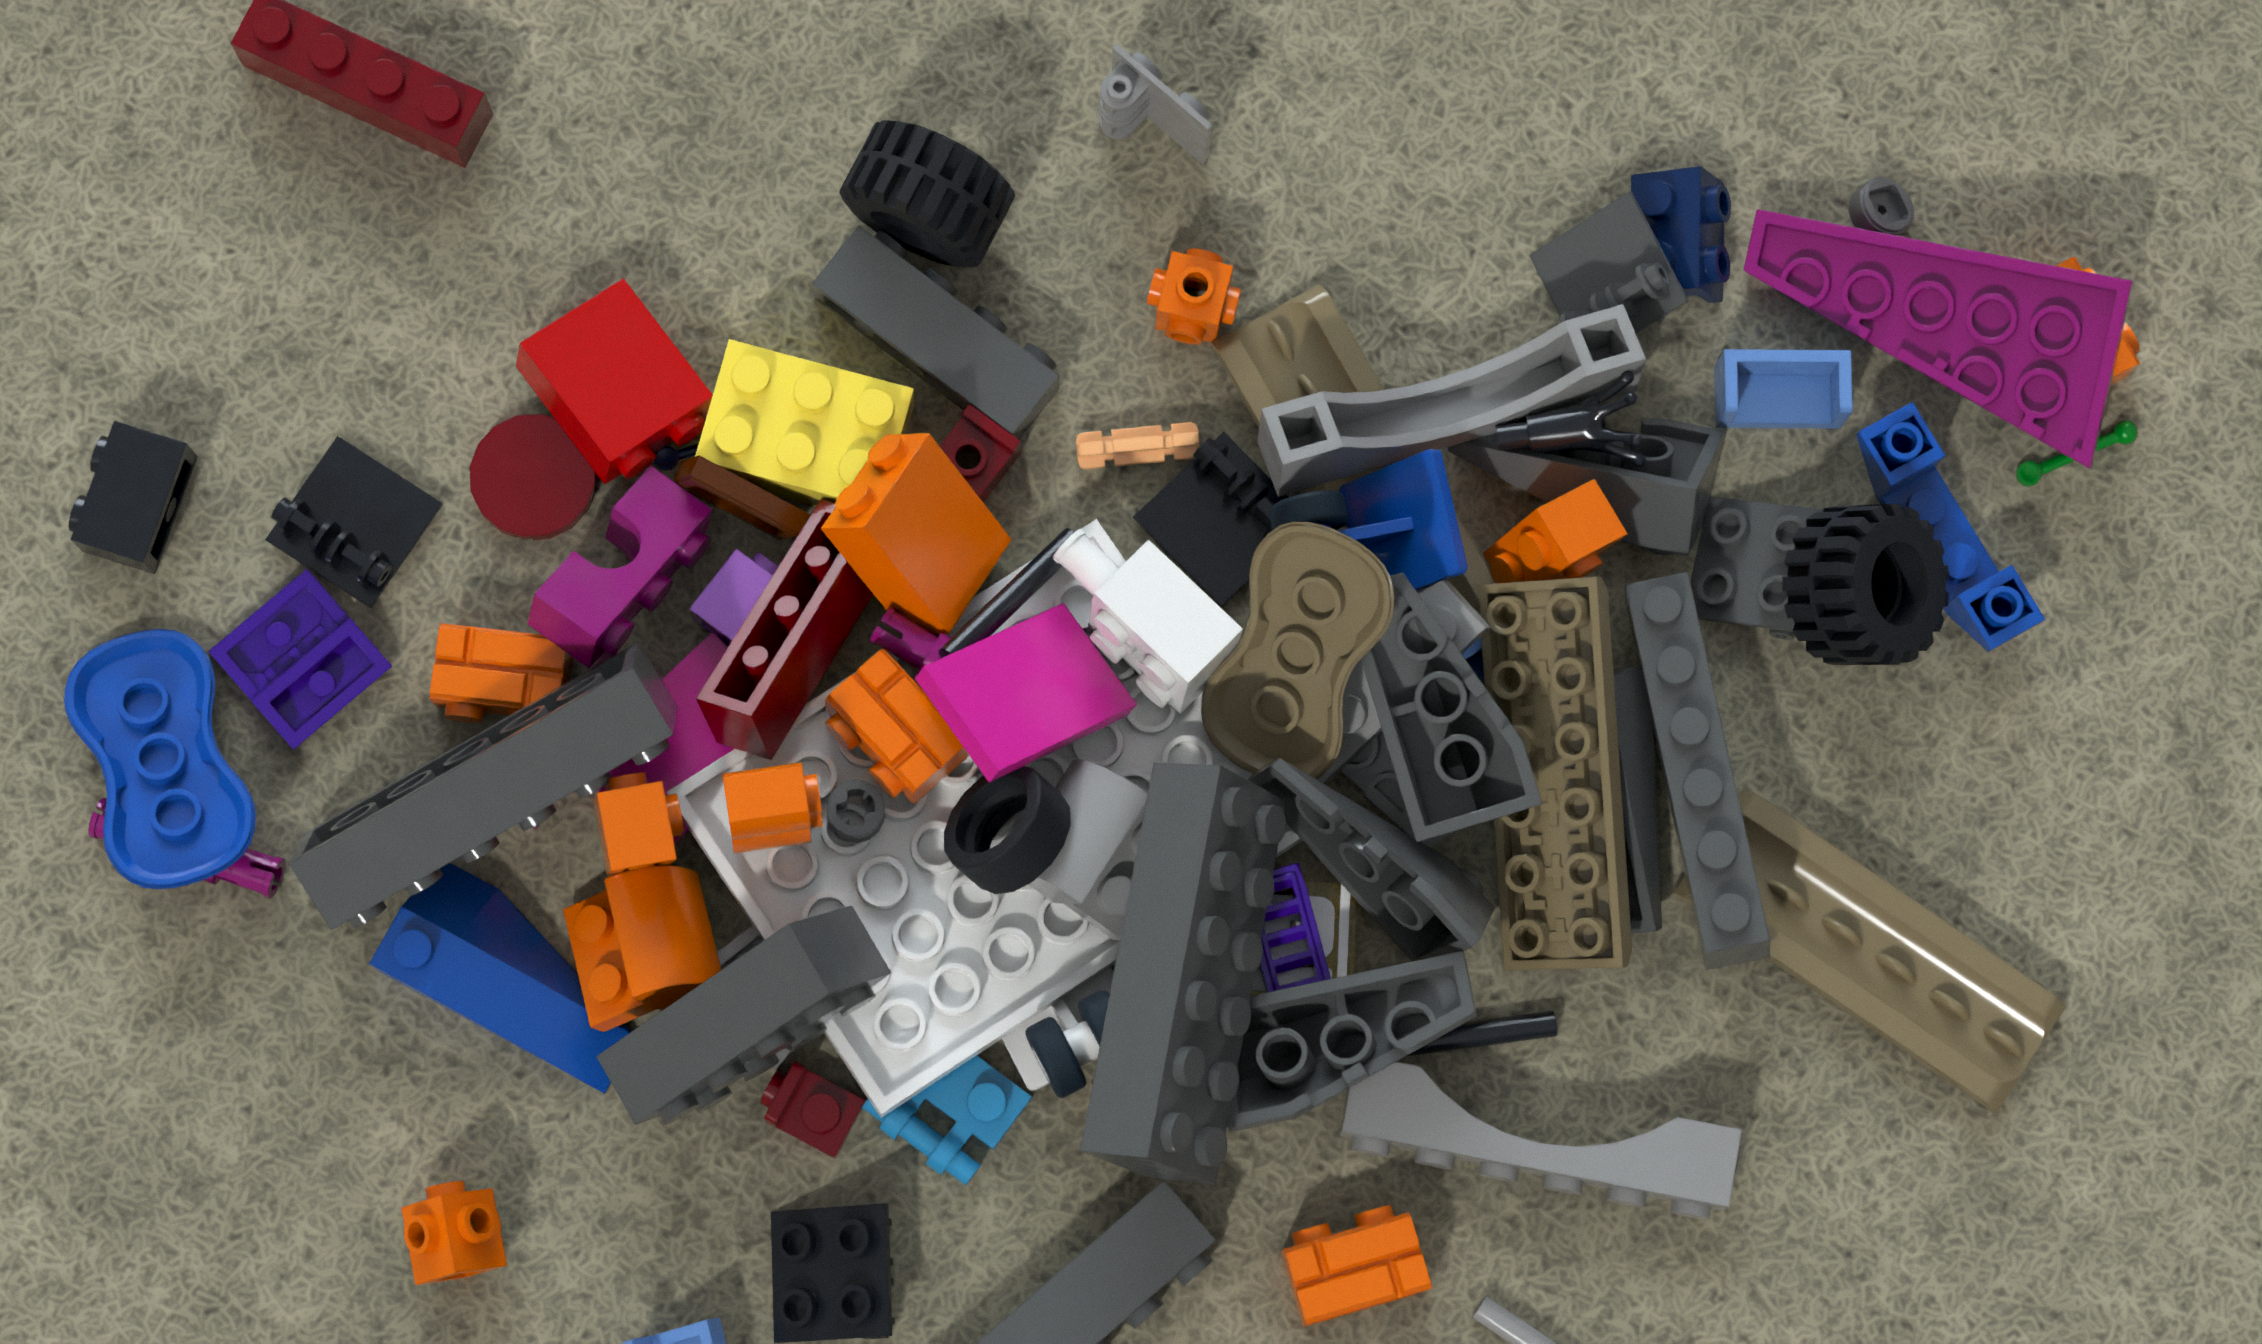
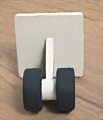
(1062, 1039)

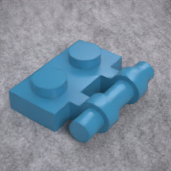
(972, 1096)

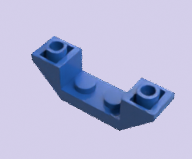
(1903, 471)

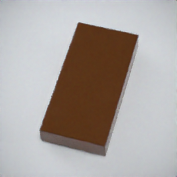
(740, 498)

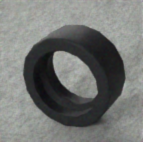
(1026, 849)

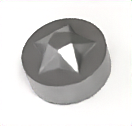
(1881, 207)

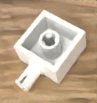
(1152, 619)

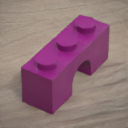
(592, 606)

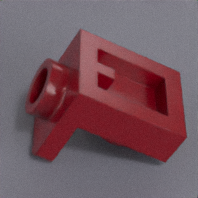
(811, 1108)

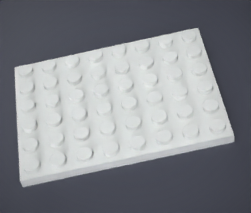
(958, 956)

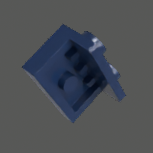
(1688, 221)

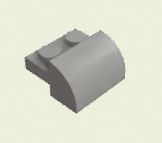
(1101, 846)

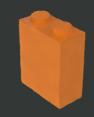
(916, 531)

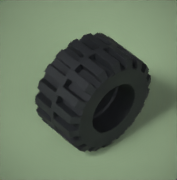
(927, 193)
(1866, 585)

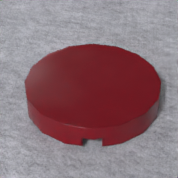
(531, 478)

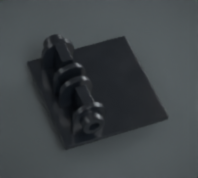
(1213, 516)
(353, 521)
(831, 1273)

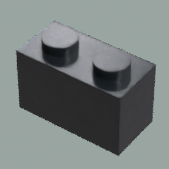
(132, 496)

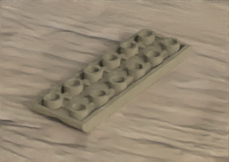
(1306, 351)
(1565, 858)
(1892, 960)

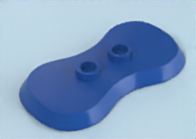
(170, 794)

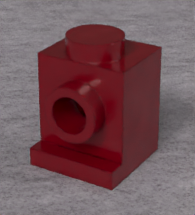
(990, 441)

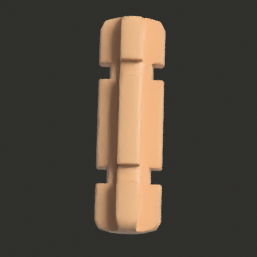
(1137, 445)

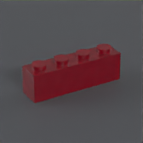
(363, 79)
(784, 643)

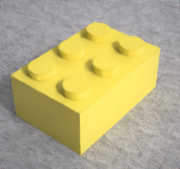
(797, 422)

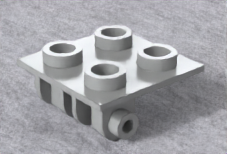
(1136, 93)

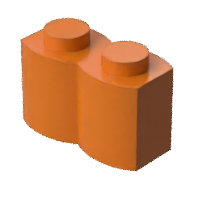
(772, 807)

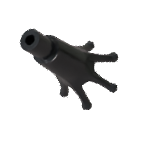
(1576, 427)

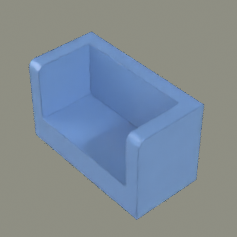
(1783, 388)

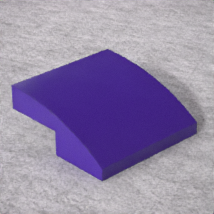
(300, 658)

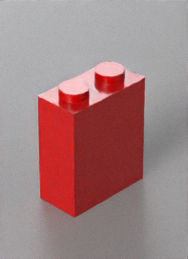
(615, 382)

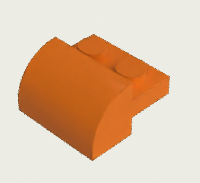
(641, 943)

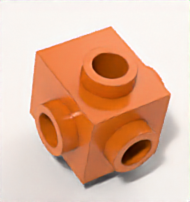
(1190, 317)
(453, 1233)

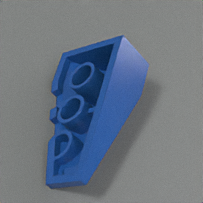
(493, 967)

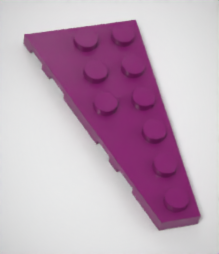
(1992, 327)

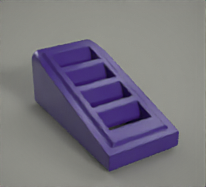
(1300, 904)

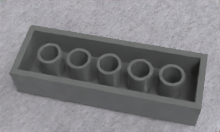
(485, 788)
(1184, 973)

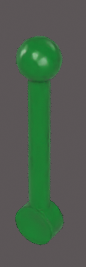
(2030, 472)

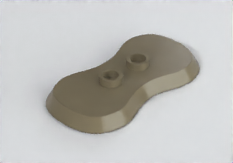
(1311, 619)

